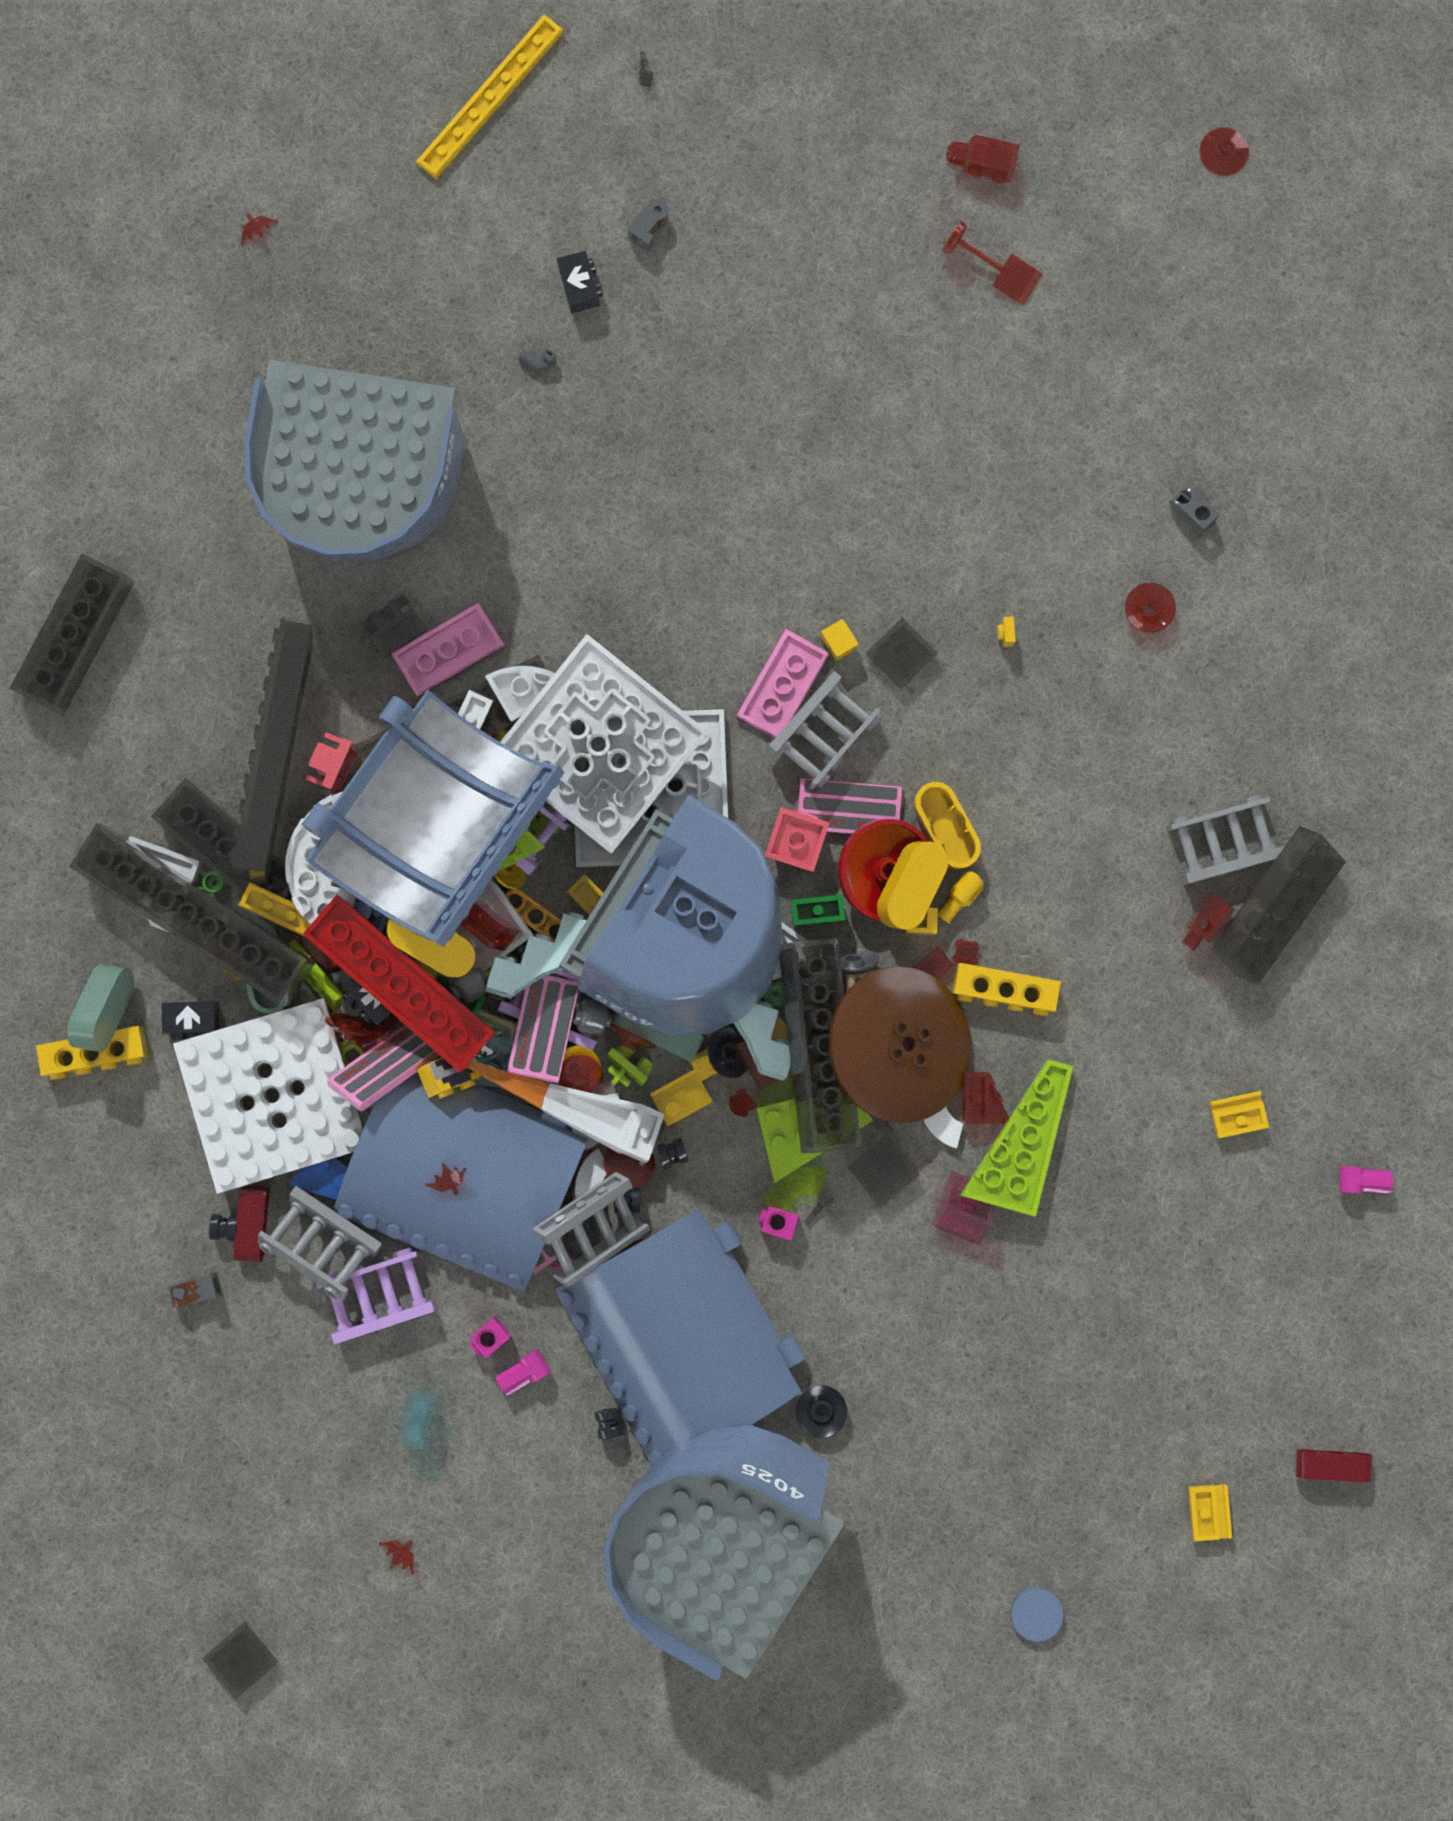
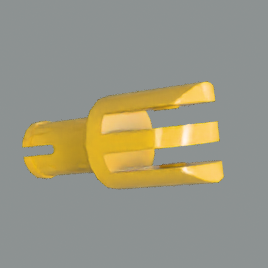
(962, 894)

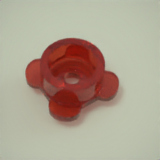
(959, 955)
(741, 1103)

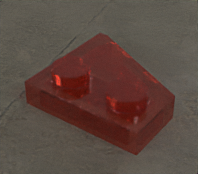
(981, 1100)

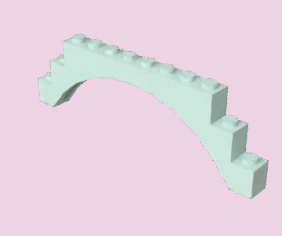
(543, 959)

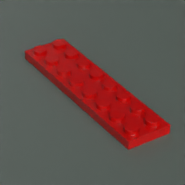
(399, 983)

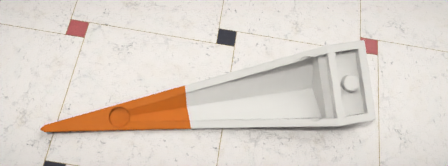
(613, 1122)

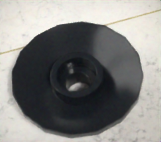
(725, 1040)
(828, 1423)

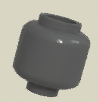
(469, 986)
(592, 1017)

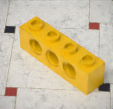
(1046, 989)
(51, 1054)

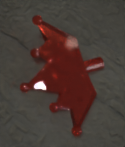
(255, 226)
(448, 1180)
(400, 1554)

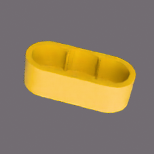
(947, 824)
(912, 885)
(451, 960)

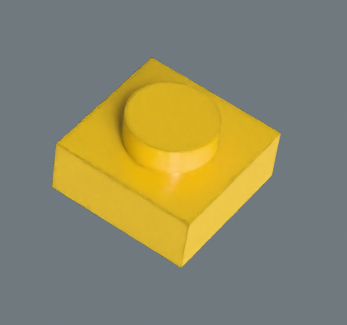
(1006, 631)
(702, 1066)

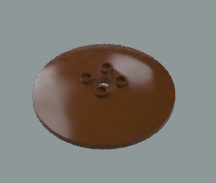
(870, 1052)

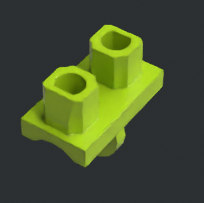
(637, 1073)

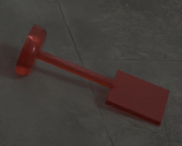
(1015, 277)

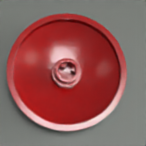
(870, 859)

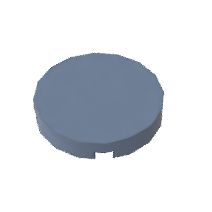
(1036, 1614)

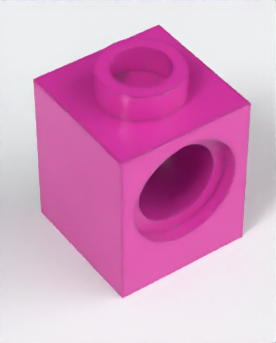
(789, 1226)
(501, 1336)

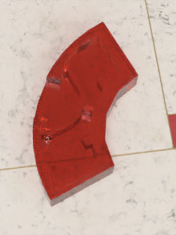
(321, 957)

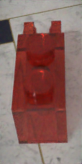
(985, 158)

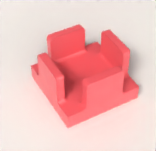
(332, 763)
(797, 838)

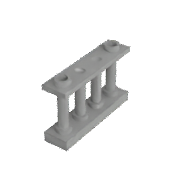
(815, 708)
(1244, 858)
(322, 1217)
(572, 1217)

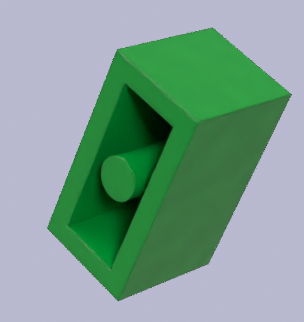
(817, 911)

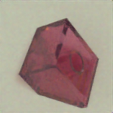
(962, 1215)

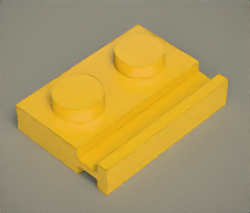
(681, 1097)
(1238, 1114)
(1209, 1512)

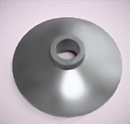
(857, 960)

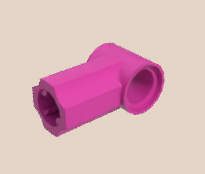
(1361, 1180)
(528, 1370)

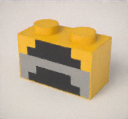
(441, 1078)

